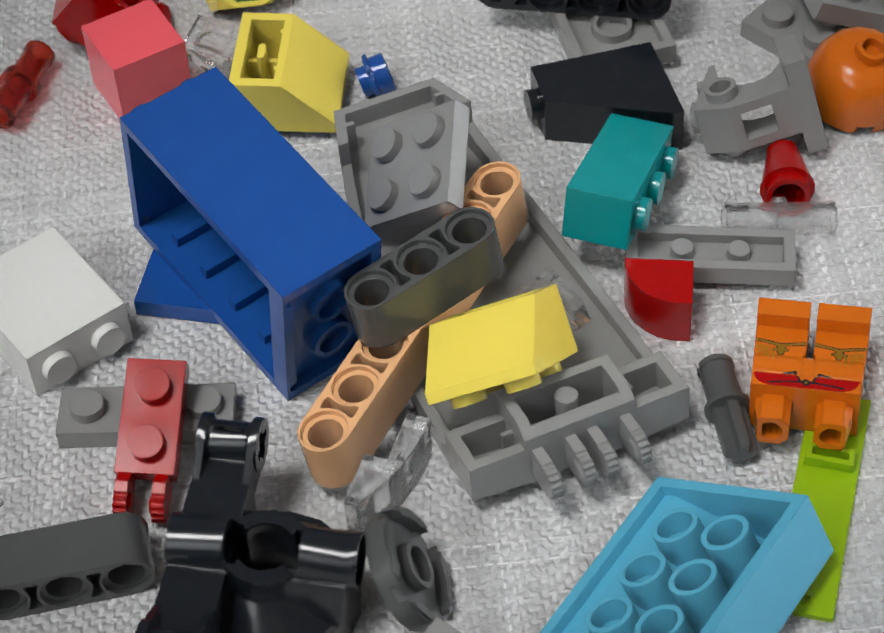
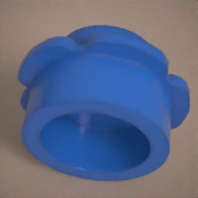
(375, 76)

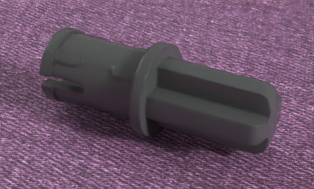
(727, 407)

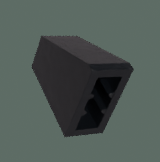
(580, 93)

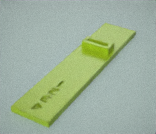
(831, 483)

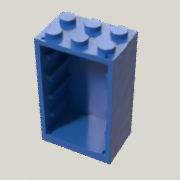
(247, 227)

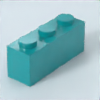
(619, 181)

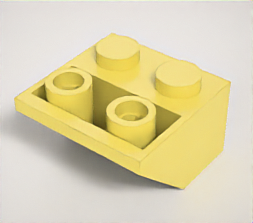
(289, 72)
(497, 347)

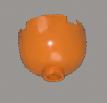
(850, 79)

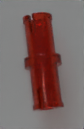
(22, 80)

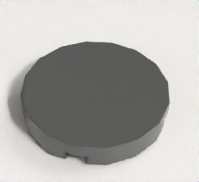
(406, 572)

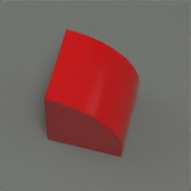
(660, 296)

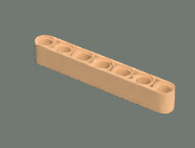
(378, 382)

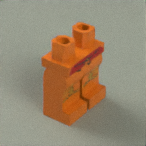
(802, 391)

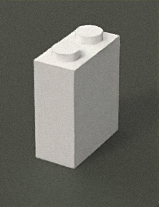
(56, 312)

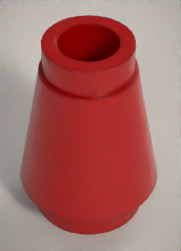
(786, 174)

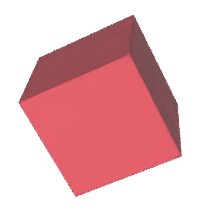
(135, 56)

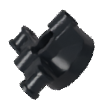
(223, 546)

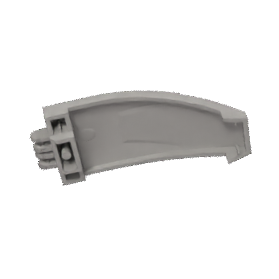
(603, 397)

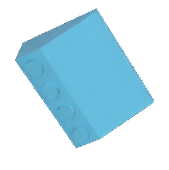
(700, 563)

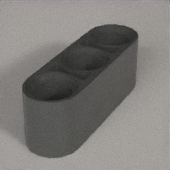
(424, 277)
(74, 564)

